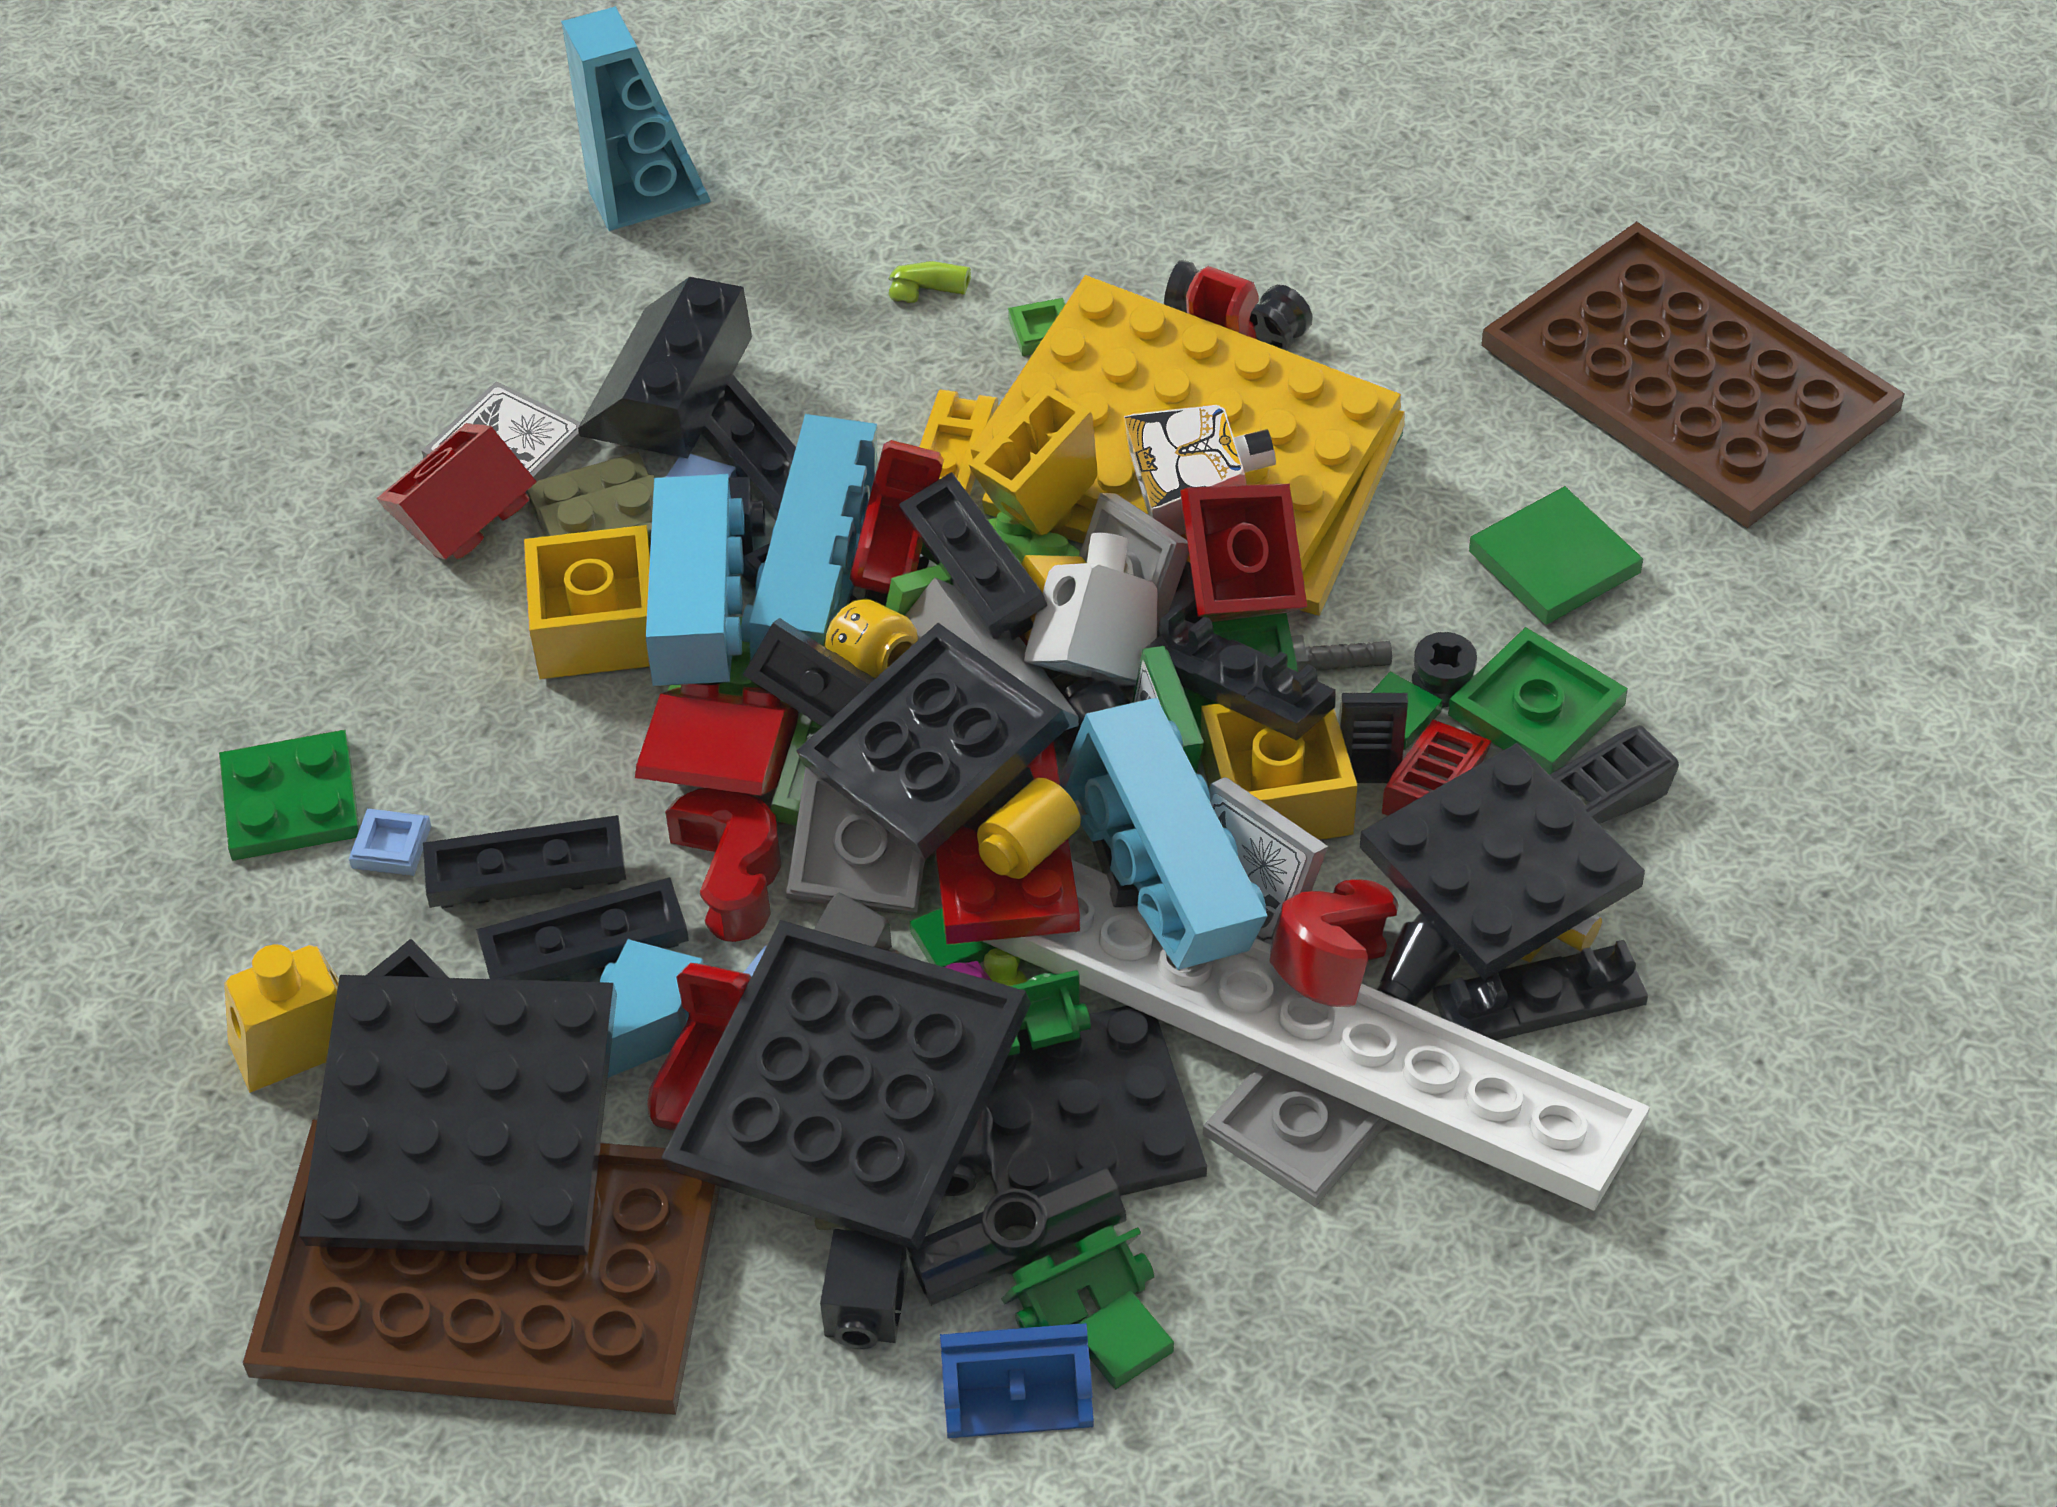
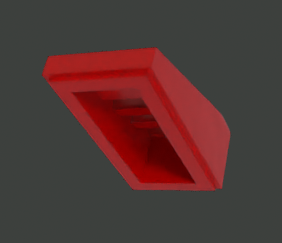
(1400, 790)

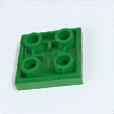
(1555, 555)

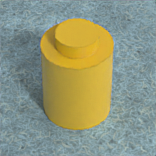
(1028, 828)

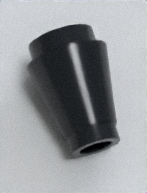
(1417, 962)

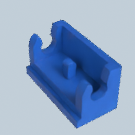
(1017, 1380)

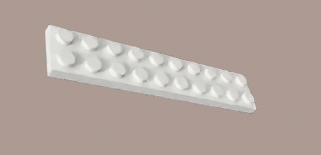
(1371, 1054)

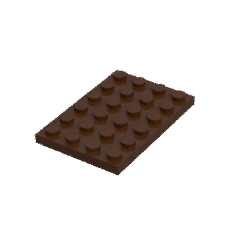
(1693, 372)
(502, 1324)

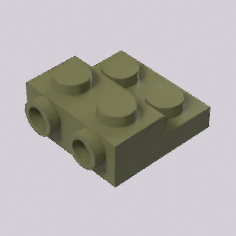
(595, 497)

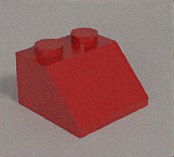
(459, 491)
(1243, 550)
(718, 739)

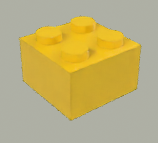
(588, 600)
(1300, 779)

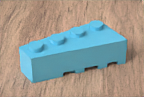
(624, 126)
(815, 530)
(694, 580)
(1163, 833)

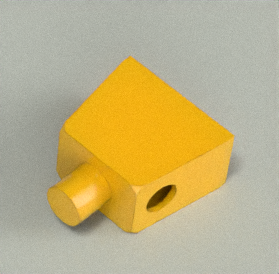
(1040, 461)
(280, 1013)

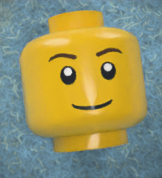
(870, 635)

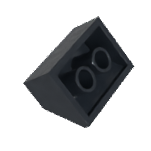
(672, 369)

